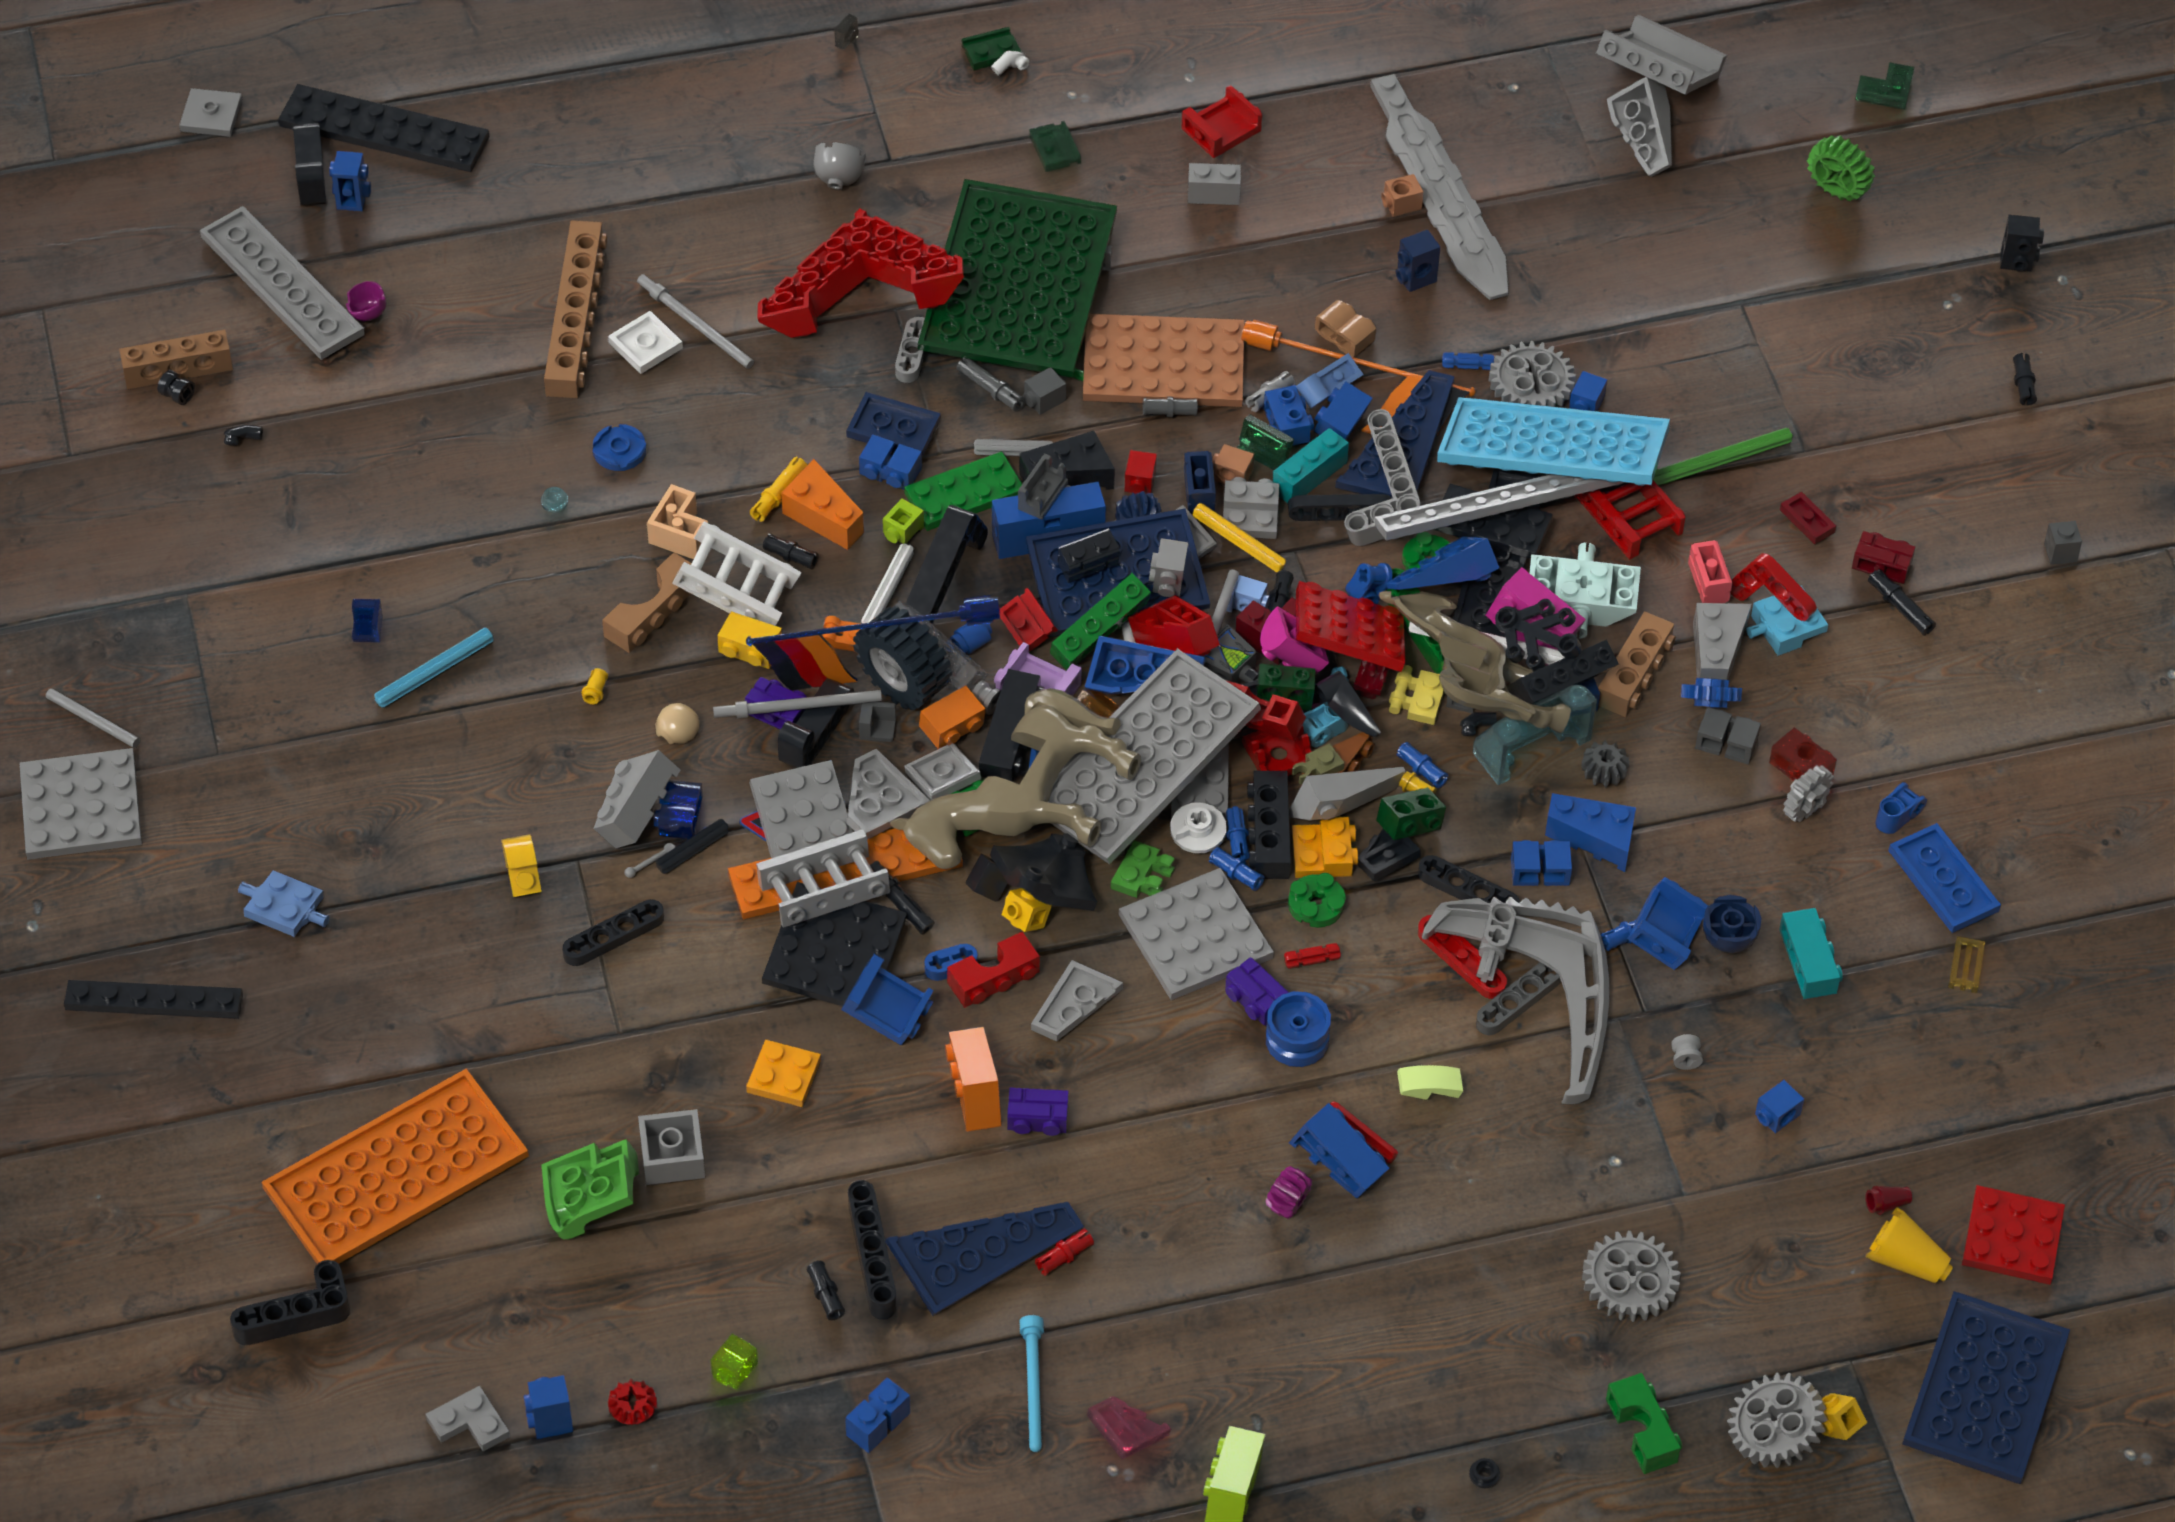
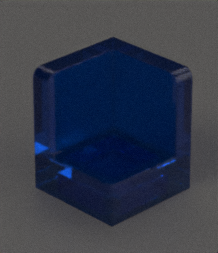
(367, 620)

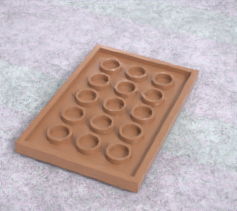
(1163, 358)

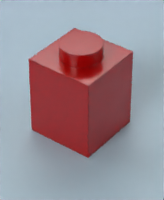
(1140, 472)

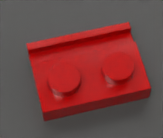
(1027, 620)

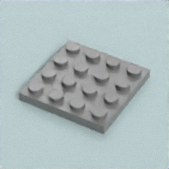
(80, 803)
(1195, 933)

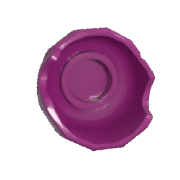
(366, 301)

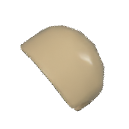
(677, 723)

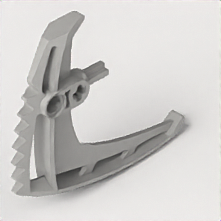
(1554, 946)

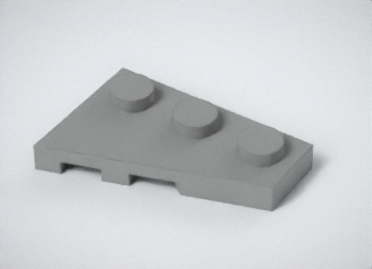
(1073, 1000)

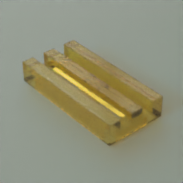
(1963, 983)

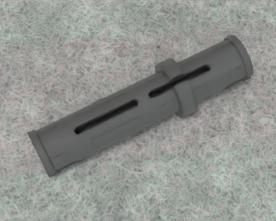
(999, 389)

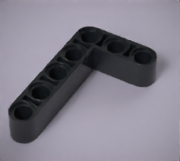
(956, 532)

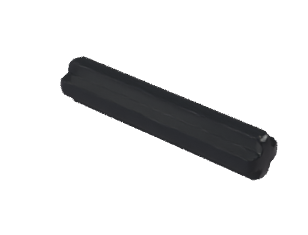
(692, 846)

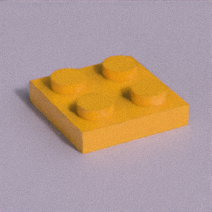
(783, 1073)

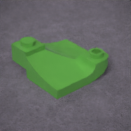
(588, 1185)

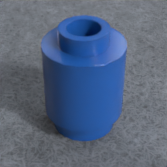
(971, 637)

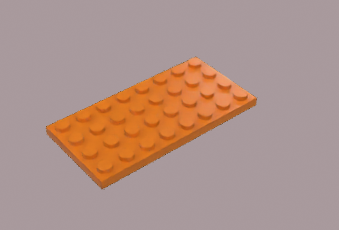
(395, 1169)

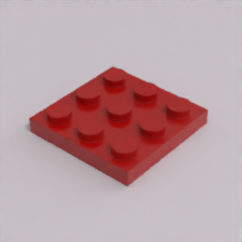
(2013, 1234)

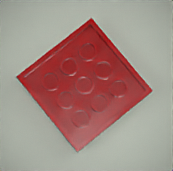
(1350, 625)

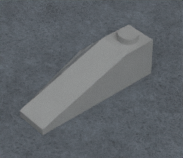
(1337, 793)

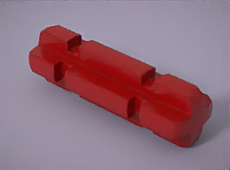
(1312, 955)

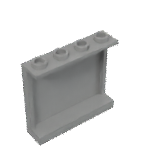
(1663, 55)

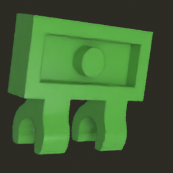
(1136, 867)

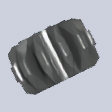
(1605, 763)

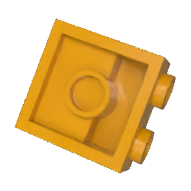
(1324, 848)

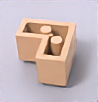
(675, 522)

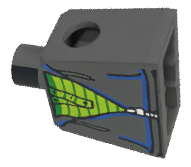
(1233, 658)

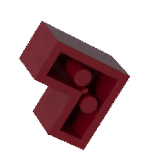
(1251, 622)

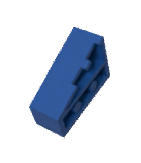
(1592, 826)
(1341, 1150)

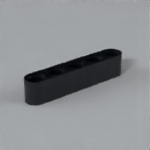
(872, 1261)

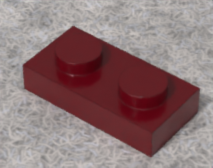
(1807, 517)

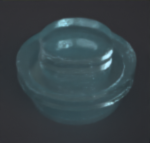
(554, 499)

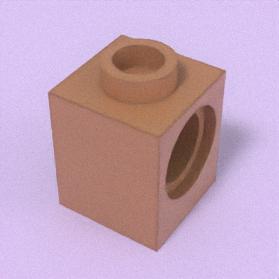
(1402, 195)
(1232, 463)

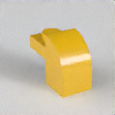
(521, 865)

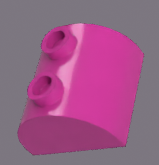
(1280, 641)

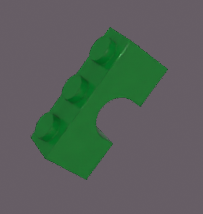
(1636, 1400)

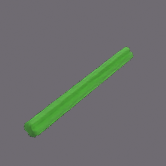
(1722, 456)

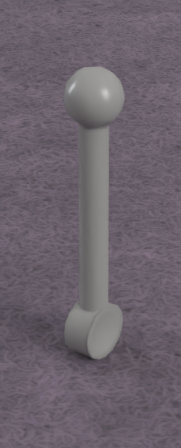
(631, 871)

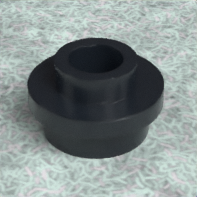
(1487, 1466)

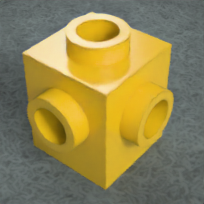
(1025, 910)
(1842, 1415)

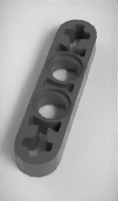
(1517, 994)

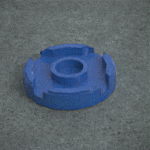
(619, 447)

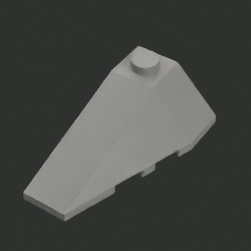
(1644, 120)

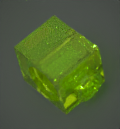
(734, 1361)

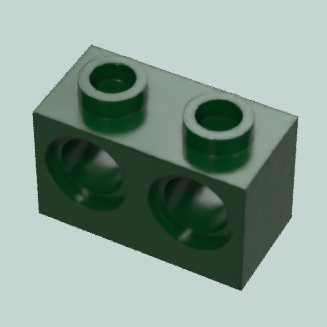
(1286, 682)
(1411, 813)

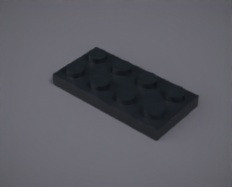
(1511, 531)

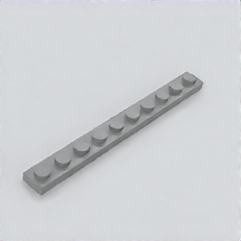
(1484, 504)

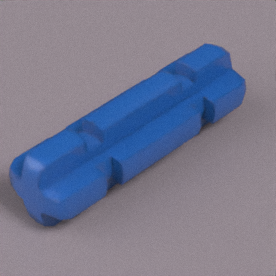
(1467, 360)

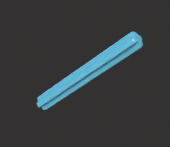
(433, 667)

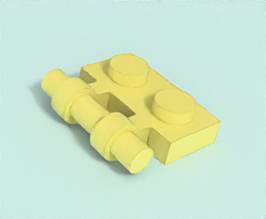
(1426, 697)

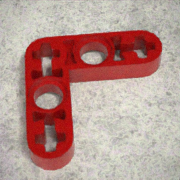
(1772, 575)

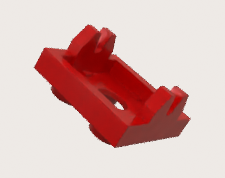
(1260, 744)

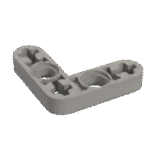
(914, 358)

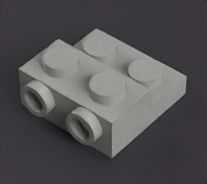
(1252, 506)

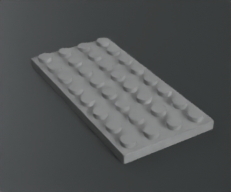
(1177, 727)

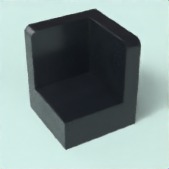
(986, 879)

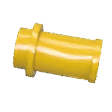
(593, 691)
(1410, 782)

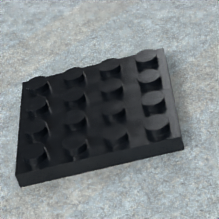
(831, 950)

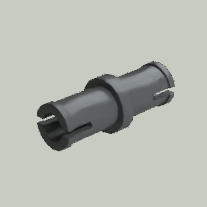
(1169, 406)

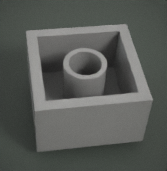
(671, 1147)

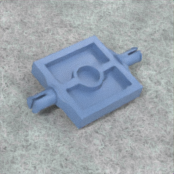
(283, 903)

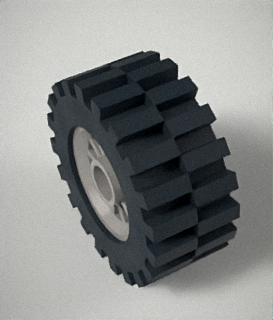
(903, 659)

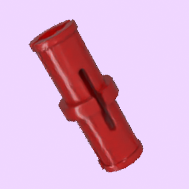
(1064, 1252)

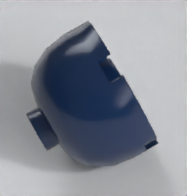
(1731, 924)

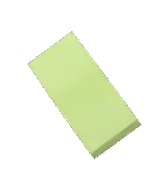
(1429, 1079)

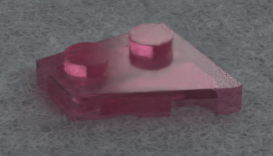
(1125, 1426)

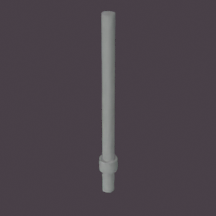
(661, 294)
(743, 709)

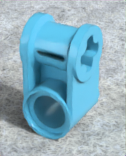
(1322, 725)

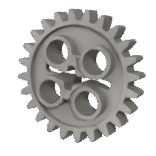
(1515, 383)
(1631, 1276)
(1777, 1420)

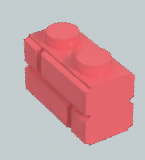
(1710, 572)

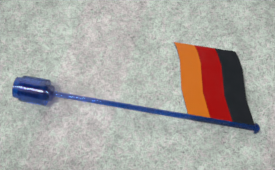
(808, 659)

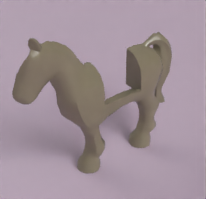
(1474, 662)
(1056, 728)

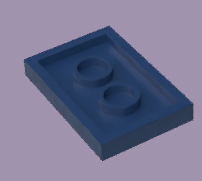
(894, 422)

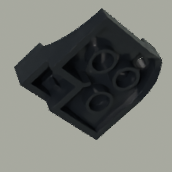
(1048, 870)

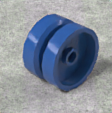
(1298, 1029)

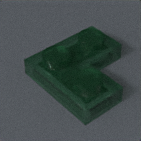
(1888, 92)

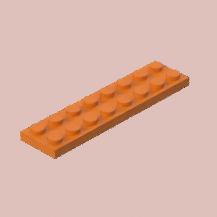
(888, 848)

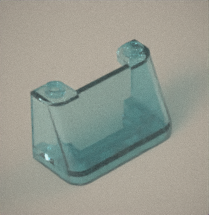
(1497, 742)

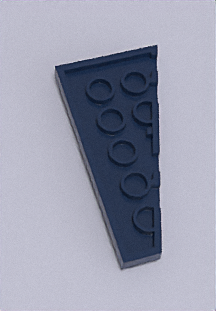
(1416, 427)
(971, 1254)

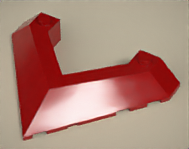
(847, 258)

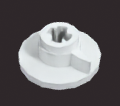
(1198, 827)

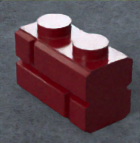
(1883, 553)

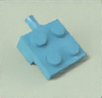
(1781, 627)

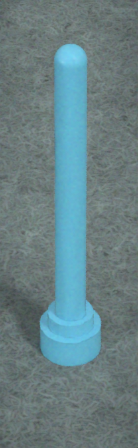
(1032, 1328)

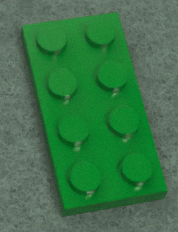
(966, 487)

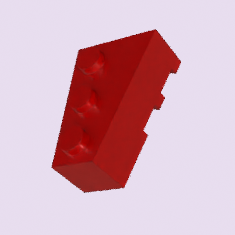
(1175, 626)

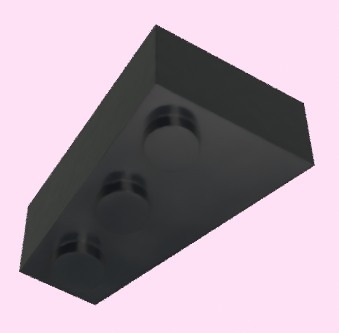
(1082, 456)

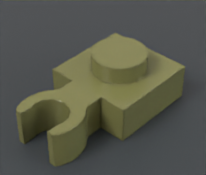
(1318, 762)

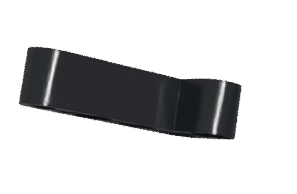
(309, 164)
(803, 741)
(245, 1319)

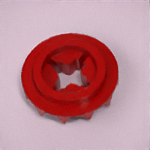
(643, 1407)

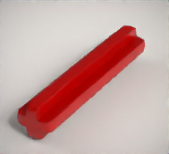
(1372, 1139)

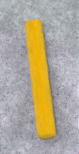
(1239, 537)

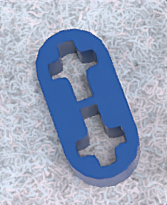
(946, 958)

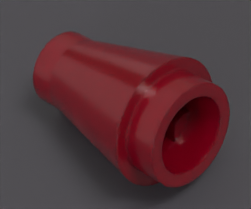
(1886, 1198)

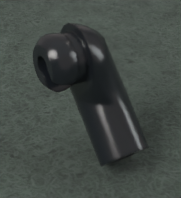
(243, 431)
(1477, 719)

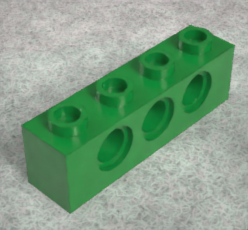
(1100, 620)

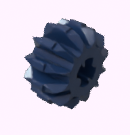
(1137, 505)

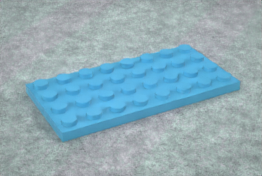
(1554, 441)

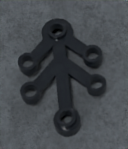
(1511, 620)

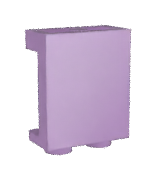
(1051, 675)

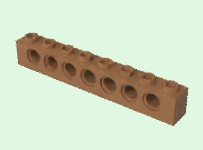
(574, 309)

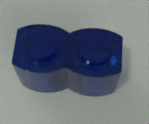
(679, 809)

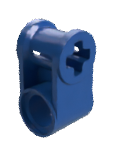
(1369, 581)
(1898, 809)

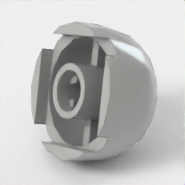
(838, 164)

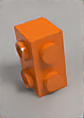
(952, 717)

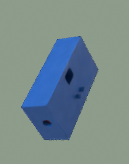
(1073, 508)

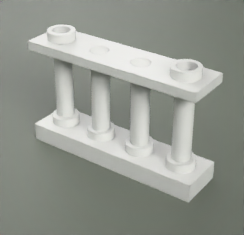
(725, 596)

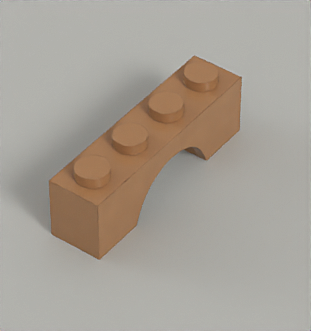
(630, 624)

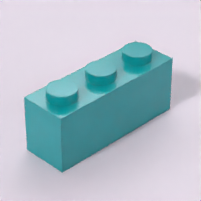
(1311, 465)
(1810, 953)

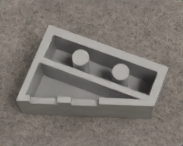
(1718, 637)
(632, 795)

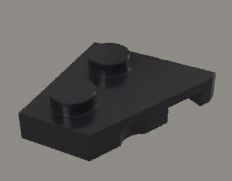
(1387, 855)

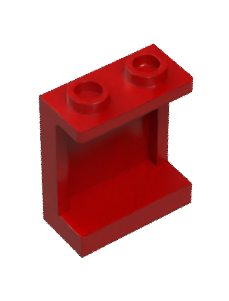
(1223, 123)

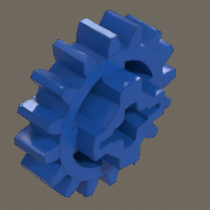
(1711, 692)

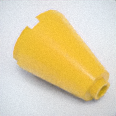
(1909, 1249)

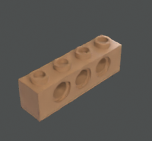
(185, 355)
(1637, 661)

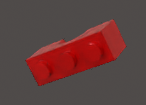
(1277, 716)
(975, 983)

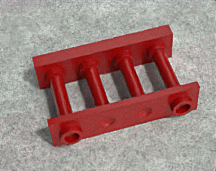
(1615, 523)

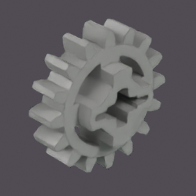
(1808, 793)

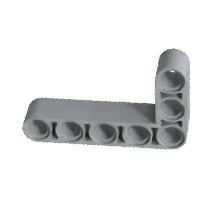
(1397, 480)

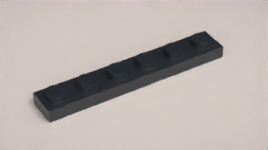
(153, 999)

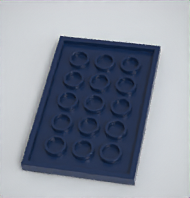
(1136, 541)
(1986, 1387)

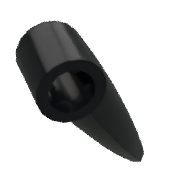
(1342, 699)

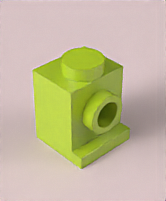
(903, 522)

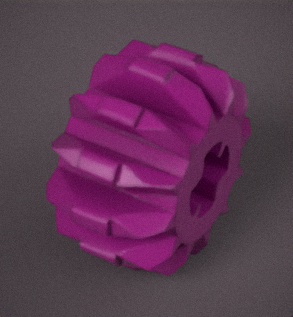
(1288, 1192)

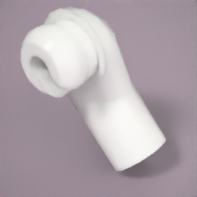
(1010, 59)

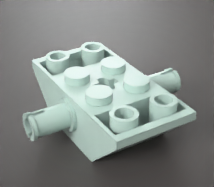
(1593, 589)

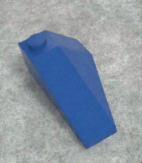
(1456, 562)
(1125, 665)

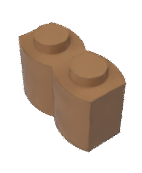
(1345, 328)

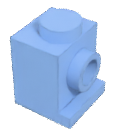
(1246, 591)

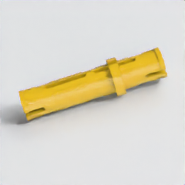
(772, 496)

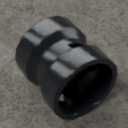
(174, 386)

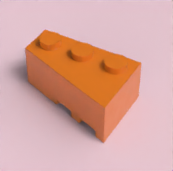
(823, 506)
(975, 1078)

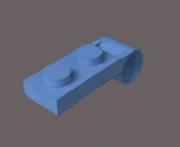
(1320, 385)

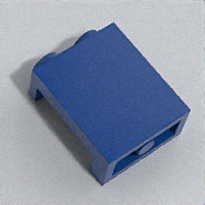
(1668, 923)
(887, 1002)

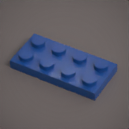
(1944, 878)

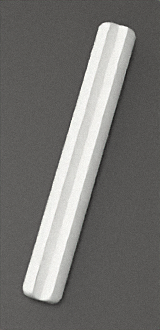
(889, 582)

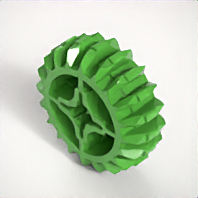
(1841, 168)

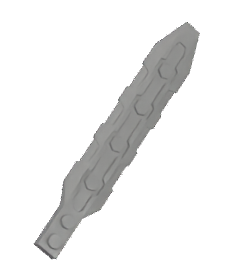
(1448, 203)

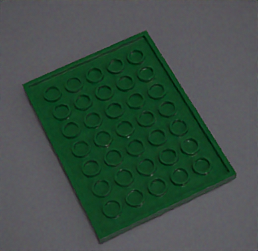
(1025, 279)

